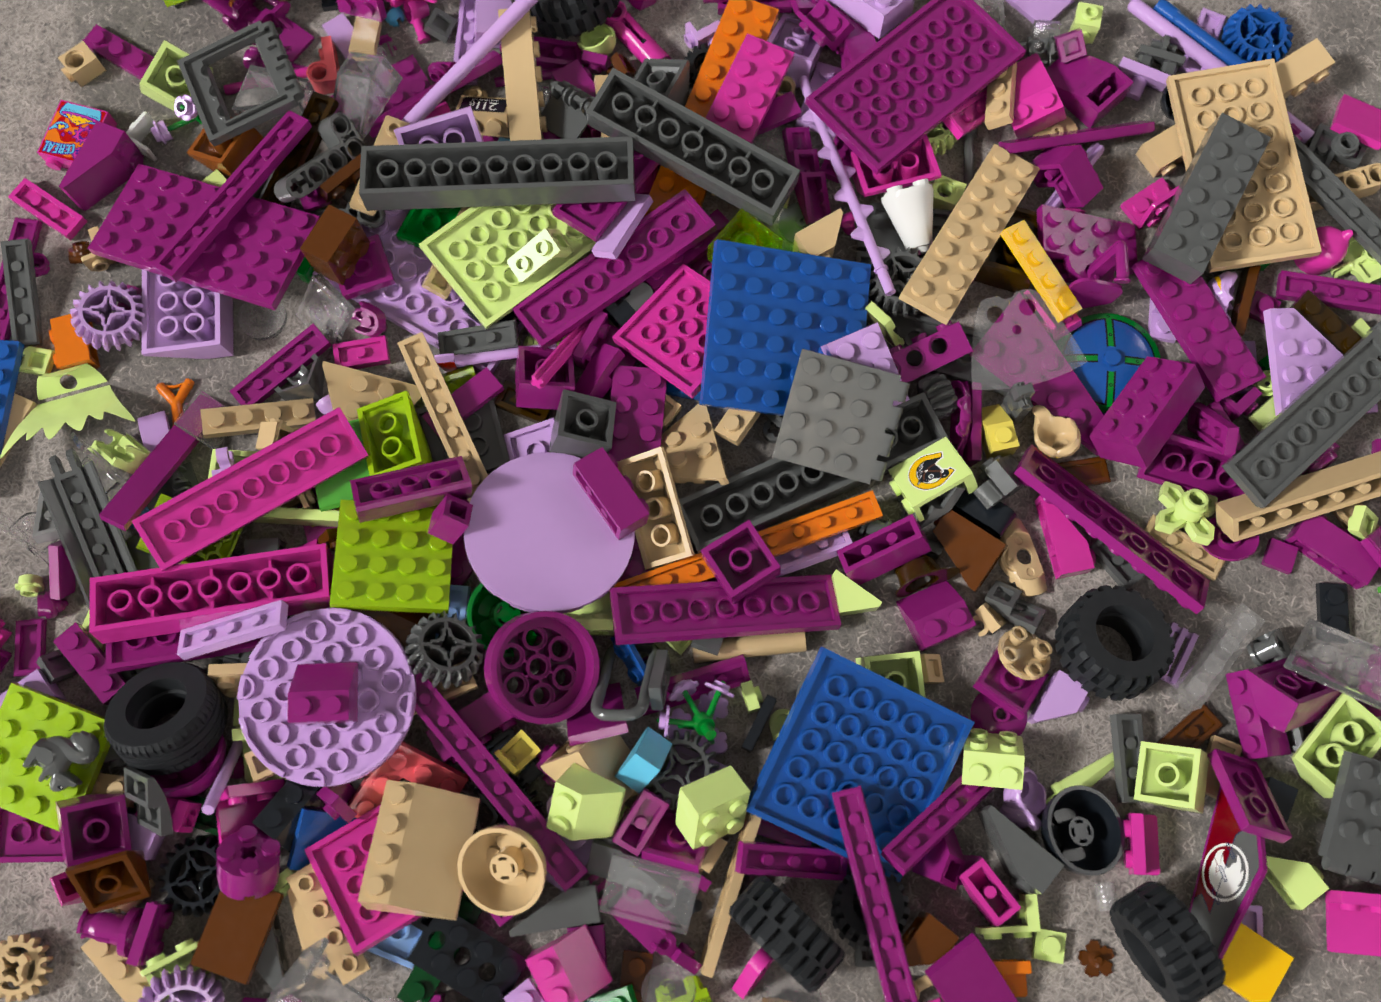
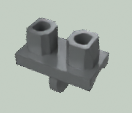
(1161, 53)

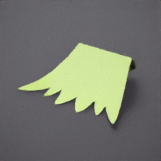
(69, 409)

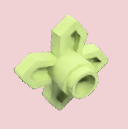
(1187, 511)

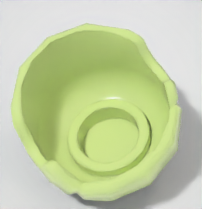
(603, 35)

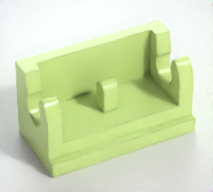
(122, 452)

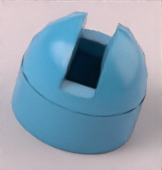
(392, 16)

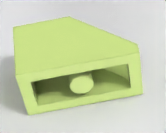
(1295, 881)

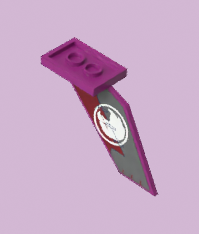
(1235, 847)

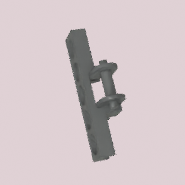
(1031, 47)

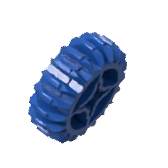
(1259, 30)

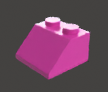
(569, 967)

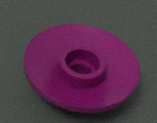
(1230, 552)
(984, 715)

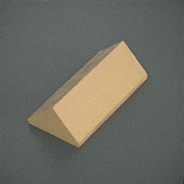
(665, 534)

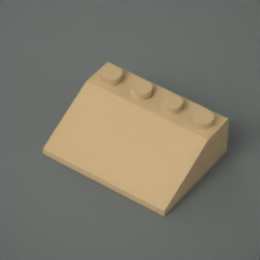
(418, 851)

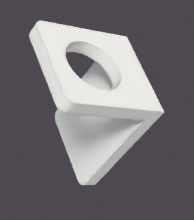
(139, 130)

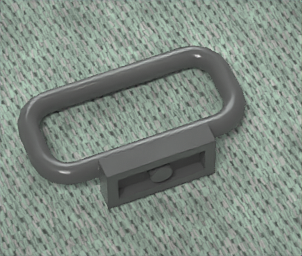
(653, 687)

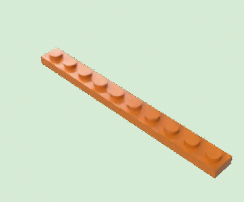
(778, 539)

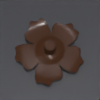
(1096, 959)

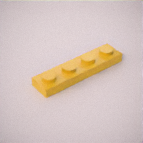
(1040, 269)

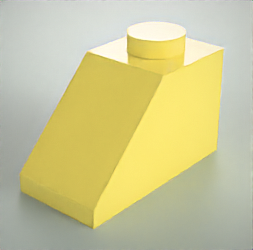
(998, 432)

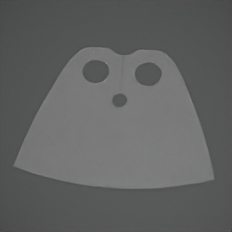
(1035, 355)

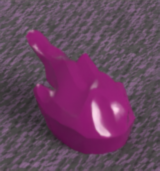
(371, 320)

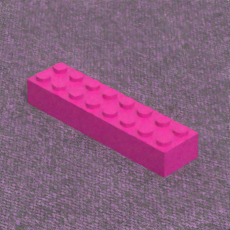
(198, 592)

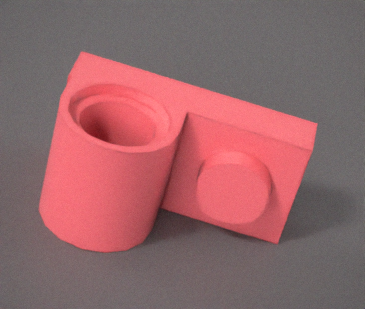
(325, 68)

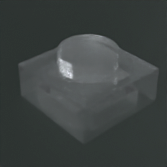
(1042, 29)

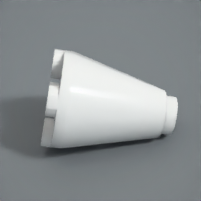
(912, 214)

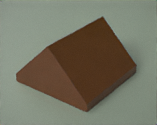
(111, 880)

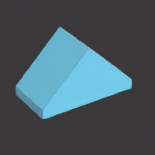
(644, 760)

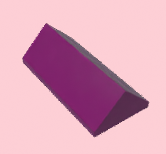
(1191, 466)
(410, 488)

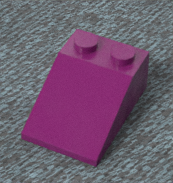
(101, 165)

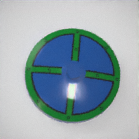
(1113, 352)

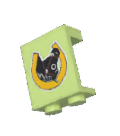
(930, 475)

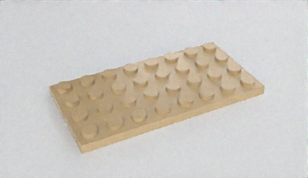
(1275, 210)

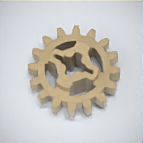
(30, 970)

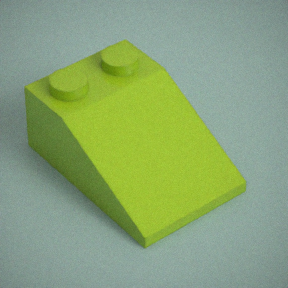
(393, 434)

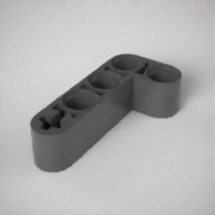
(319, 166)

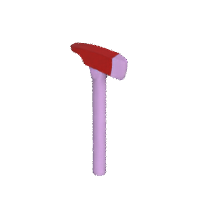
(451, 362)

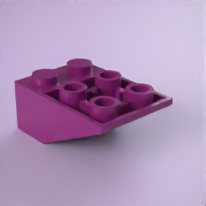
(1089, 87)

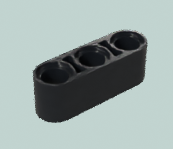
(993, 521)

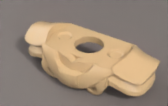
(1027, 577)

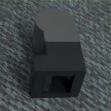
(635, 299)

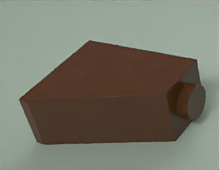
(969, 547)

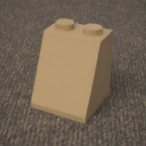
(598, 756)

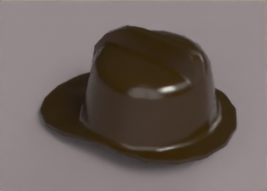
(921, 574)

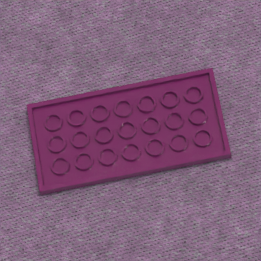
(914, 79)
(247, 259)

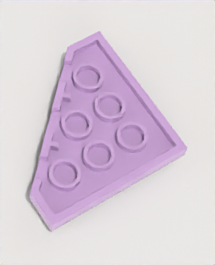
(1296, 355)

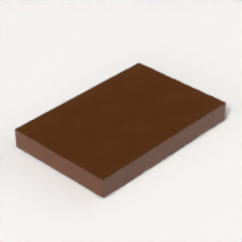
(236, 935)

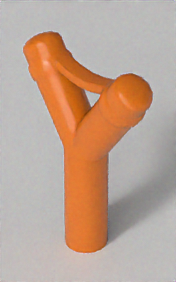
(176, 400)

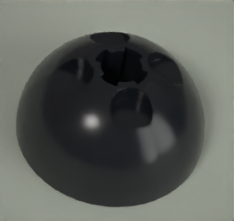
(1083, 831)

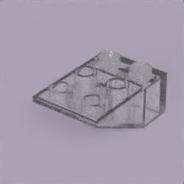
(364, 88)

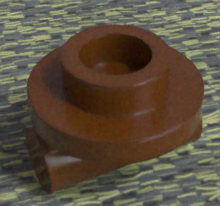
(77, 251)

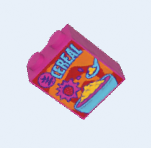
(68, 133)

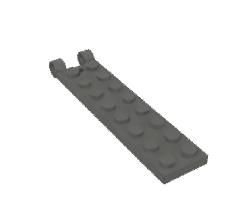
(1310, 423)

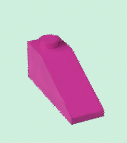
(1065, 544)

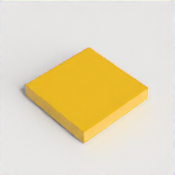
(1254, 966)

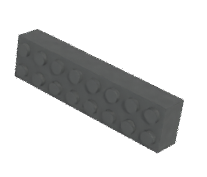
(693, 146)

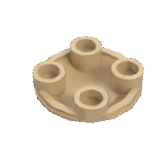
(1024, 654)

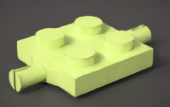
(1359, 264)

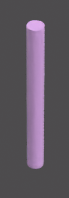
(222, 778)

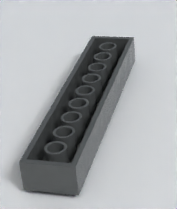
(497, 173)
(784, 489)

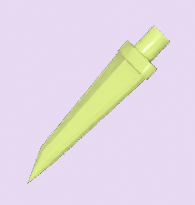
(1086, 776)

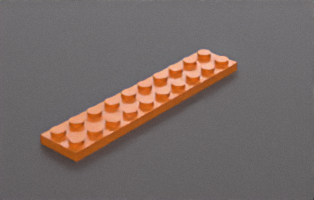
(737, 20)

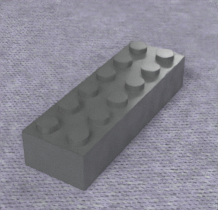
(1206, 198)

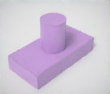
(1142, 77)

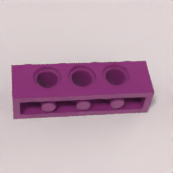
(956, 347)

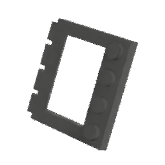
(206, 93)

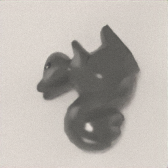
(58, 753)

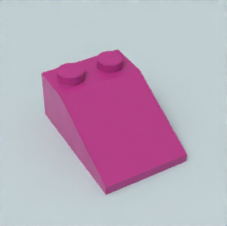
(1036, 99)

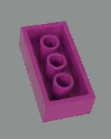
(1147, 411)

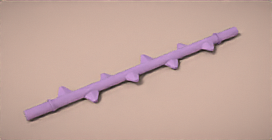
(847, 193)

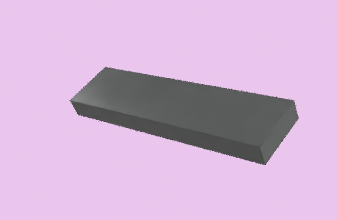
(22, 291)

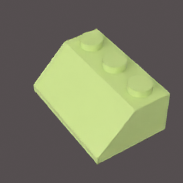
(1342, 728)

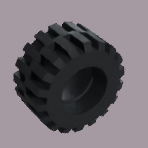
(847, 920)

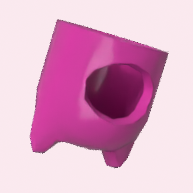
(1334, 248)

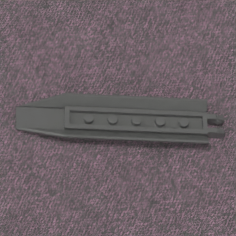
(90, 543)

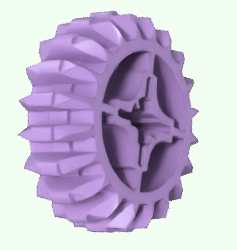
(98, 306)
(183, 987)

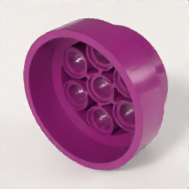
(577, 659)

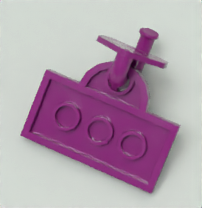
(1089, 251)

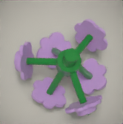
(703, 722)

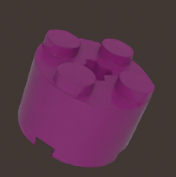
(248, 863)

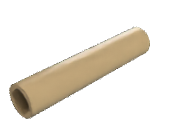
(755, 646)

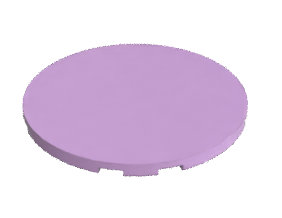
(541, 537)
(329, 751)

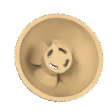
(502, 870)

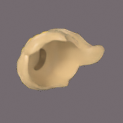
(1055, 434)

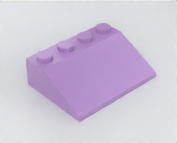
(185, 320)

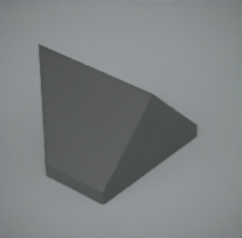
(306, 383)

